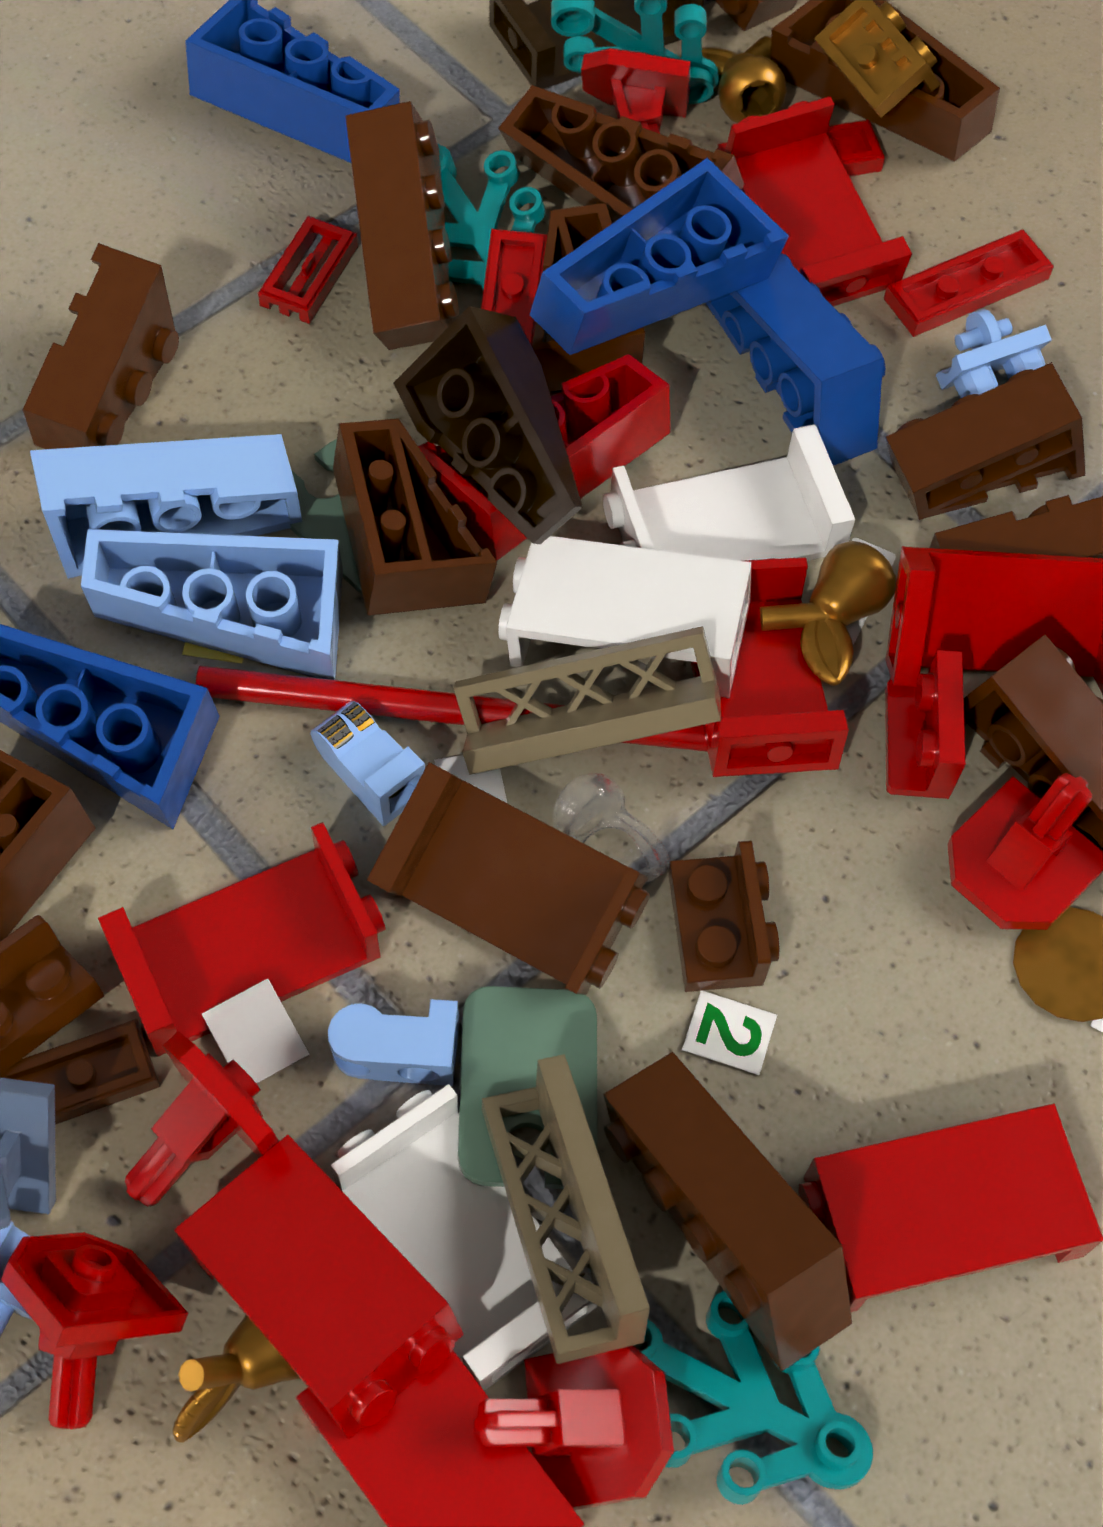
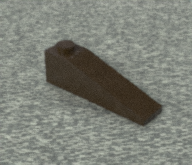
(492, 413)

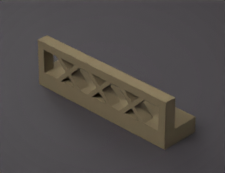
(594, 722)
(594, 1214)

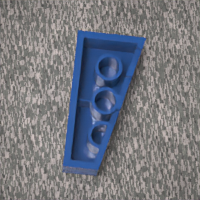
(281, 78)
(659, 260)
(809, 357)
(107, 719)

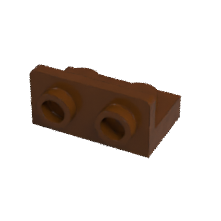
(723, 920)
(38, 990)

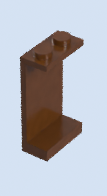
(510, 880)

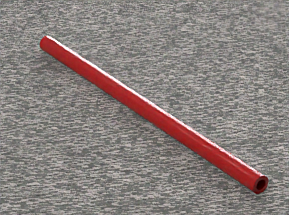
(386, 701)

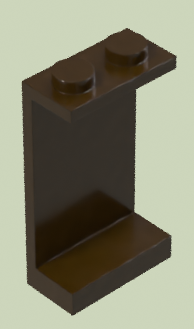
(539, 49)

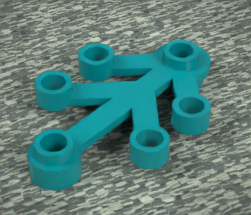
(580, 17)
(475, 227)
(754, 1409)

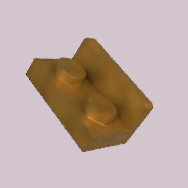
(875, 55)

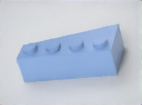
(165, 487)
(223, 592)

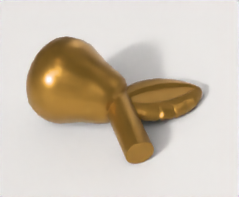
(749, 80)
(850, 586)
(245, 1361)

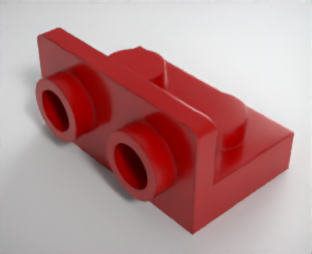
(926, 730)

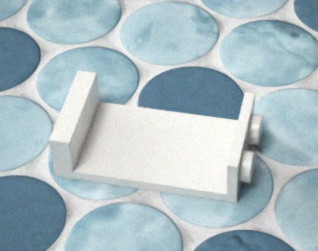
(740, 513)
(626, 594)
(453, 1233)

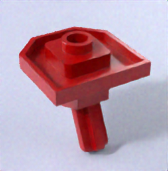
(638, 84)
(1023, 856)
(198, 1121)
(84, 1301)
(591, 1424)

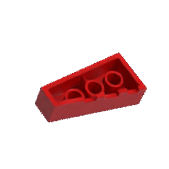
(604, 424)

